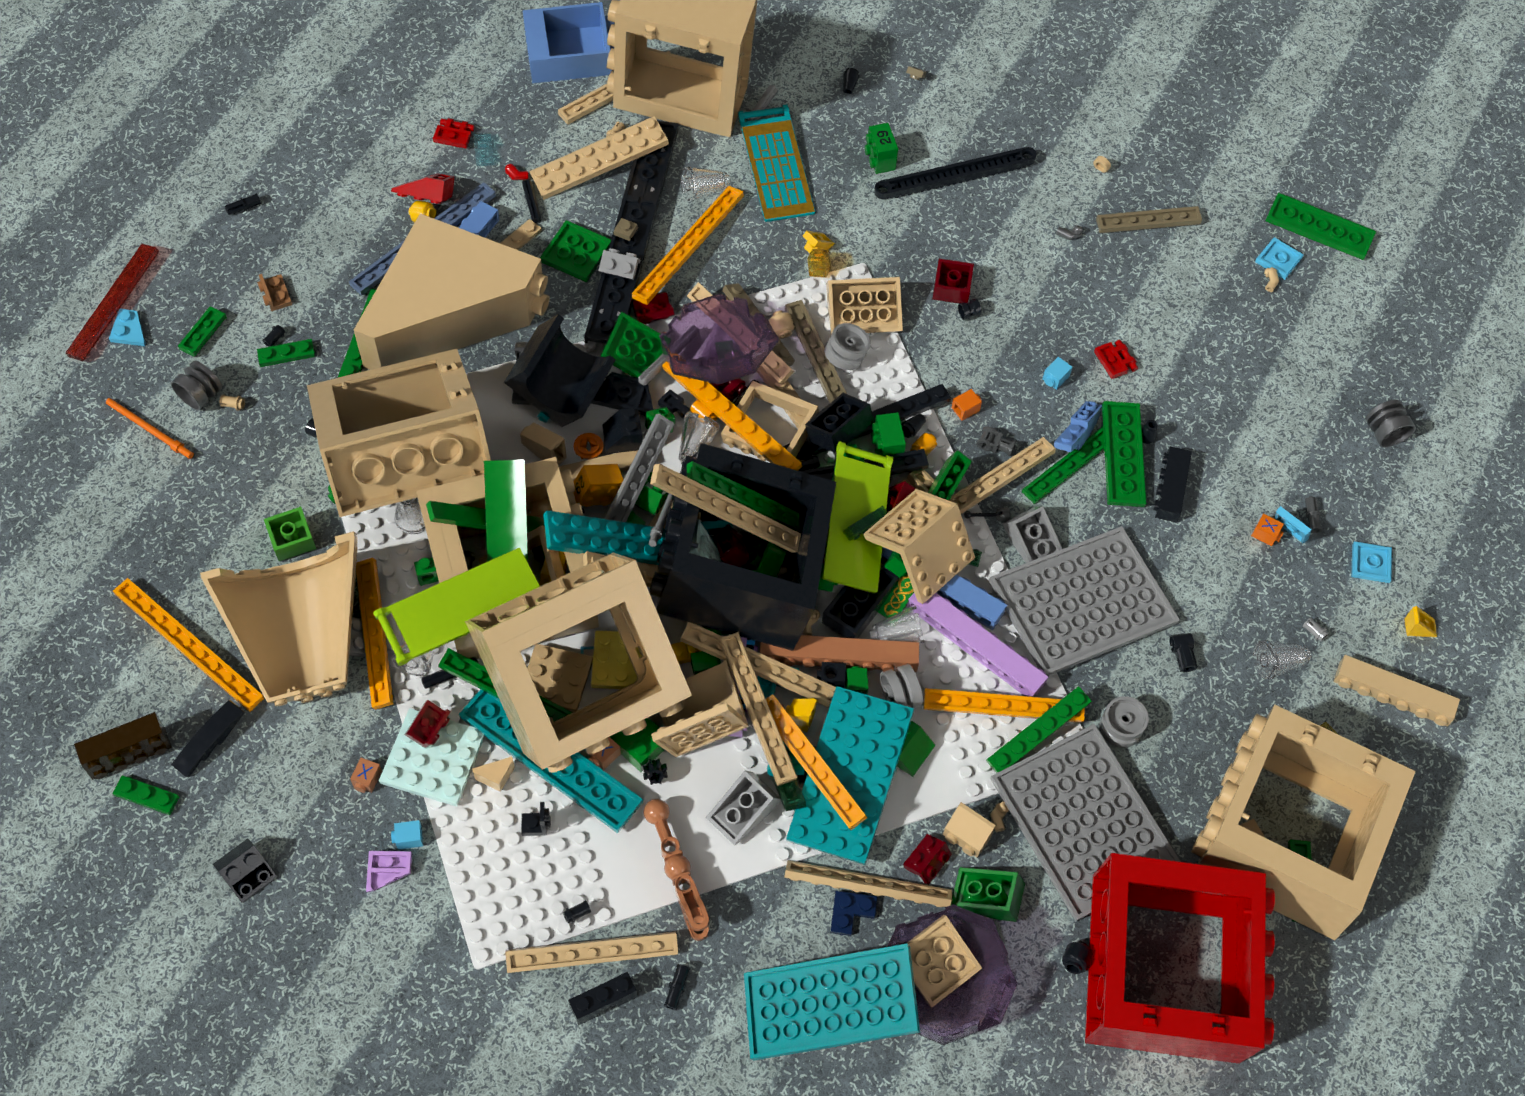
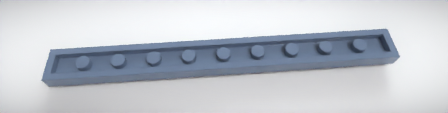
(453, 215)

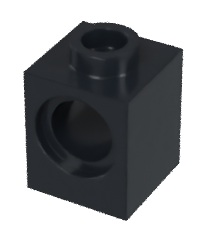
(837, 669)

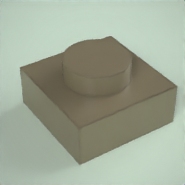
(916, 73)
(625, 229)

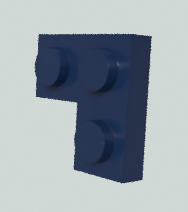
(850, 905)

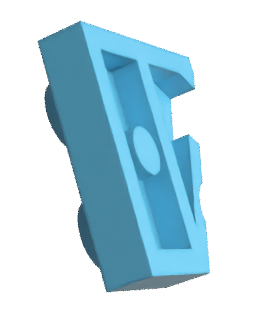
(127, 328)

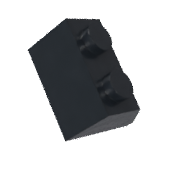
(623, 431)

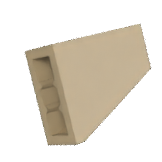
(543, 442)

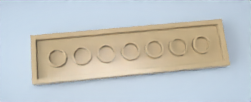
(599, 157)

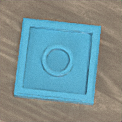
(1280, 257)
(1293, 525)
(1371, 562)

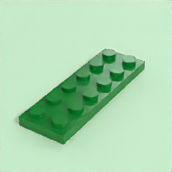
(1320, 226)
(1123, 454)

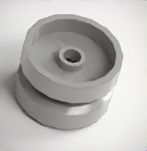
(847, 346)
(901, 686)
(1124, 722)

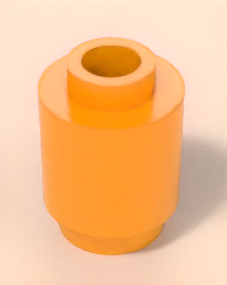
(699, 408)
(925, 441)

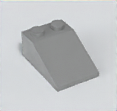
(1032, 534)
(743, 807)

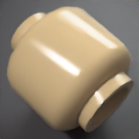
(782, 324)

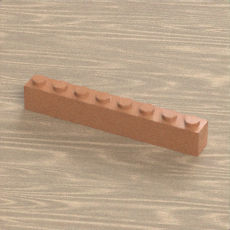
(866, 653)

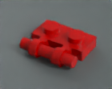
(449, 135)
(1111, 360)

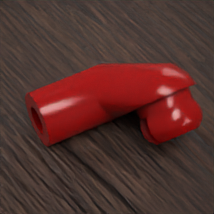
(514, 174)

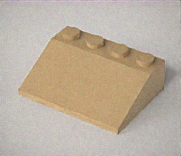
(867, 303)

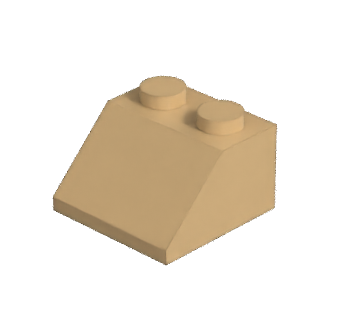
(968, 830)

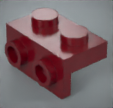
(656, 309)
(427, 724)
(928, 858)

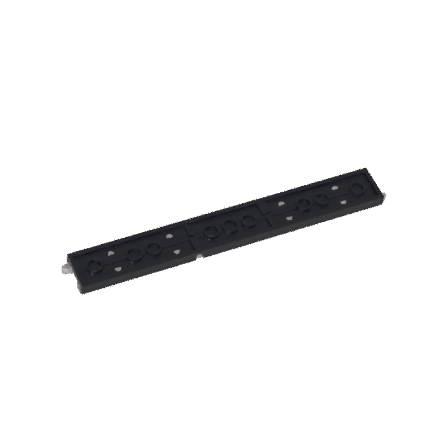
(640, 207)

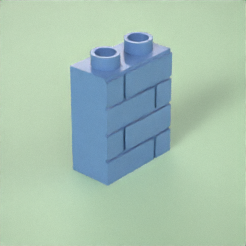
(567, 42)

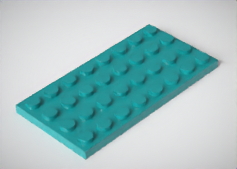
(862, 748)
(831, 1002)

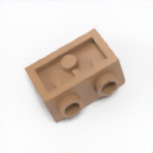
(275, 292)

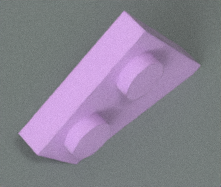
(387, 867)

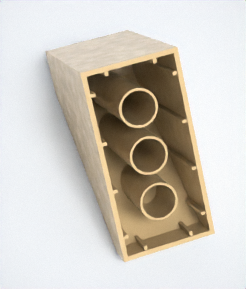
(448, 294)

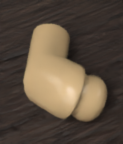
(1274, 278)
(814, 618)
(997, 815)

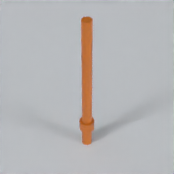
(175, 445)

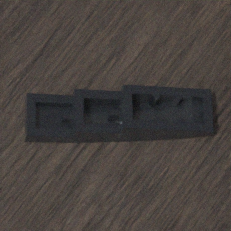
(207, 738)

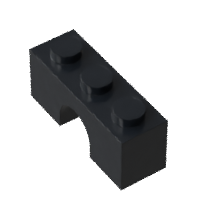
(613, 992)

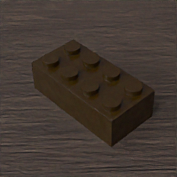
(123, 746)

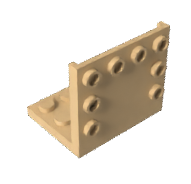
(928, 537)
(706, 715)

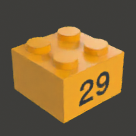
(597, 484)

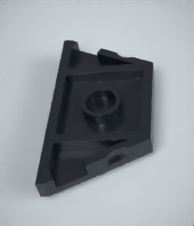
(623, 392)

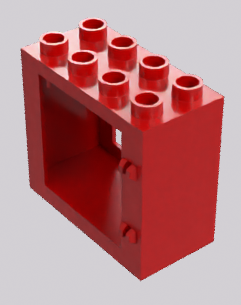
(1187, 888)

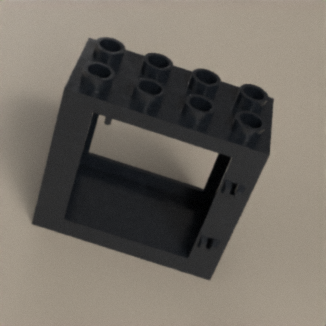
(734, 597)

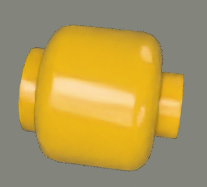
(421, 207)

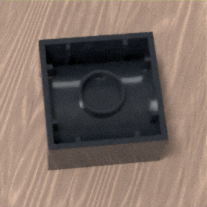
(557, 374)

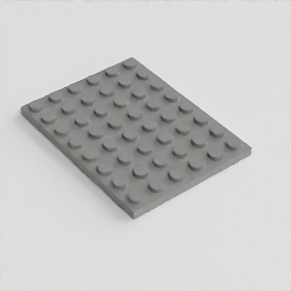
(1083, 601)
(1077, 812)

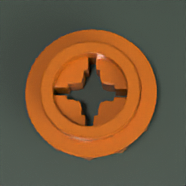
(581, 442)

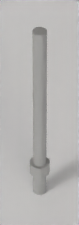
(657, 531)

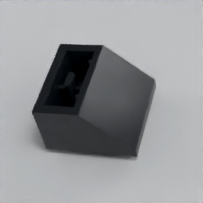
(244, 870)

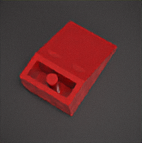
(433, 187)

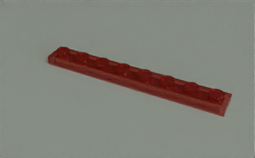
(112, 302)

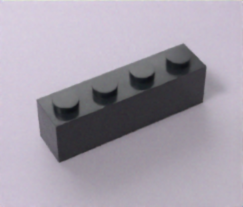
(1173, 484)

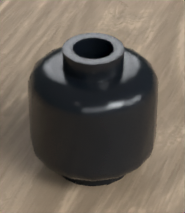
(1077, 957)

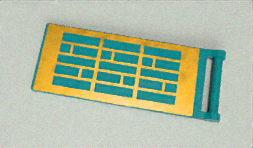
(776, 164)

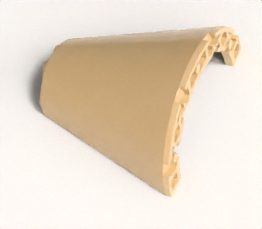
(292, 621)

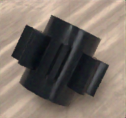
(655, 771)

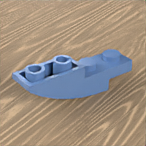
(1080, 427)

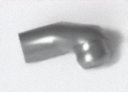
(1070, 234)

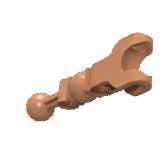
(678, 870)

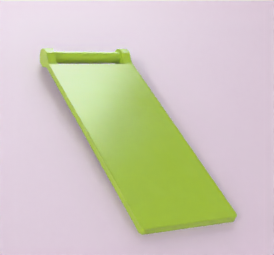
(858, 492)
(440, 612)

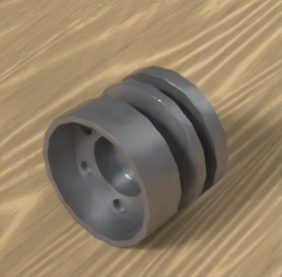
(196, 385)
(1390, 423)

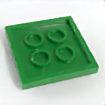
(575, 251)
(632, 345)

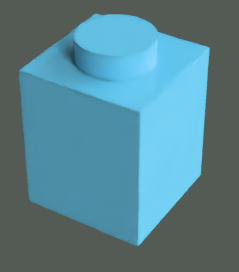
(1057, 373)
(407, 835)

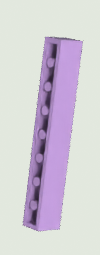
(981, 644)

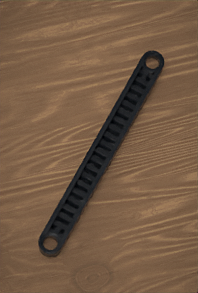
(955, 173)

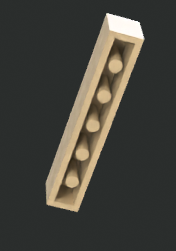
(1396, 690)

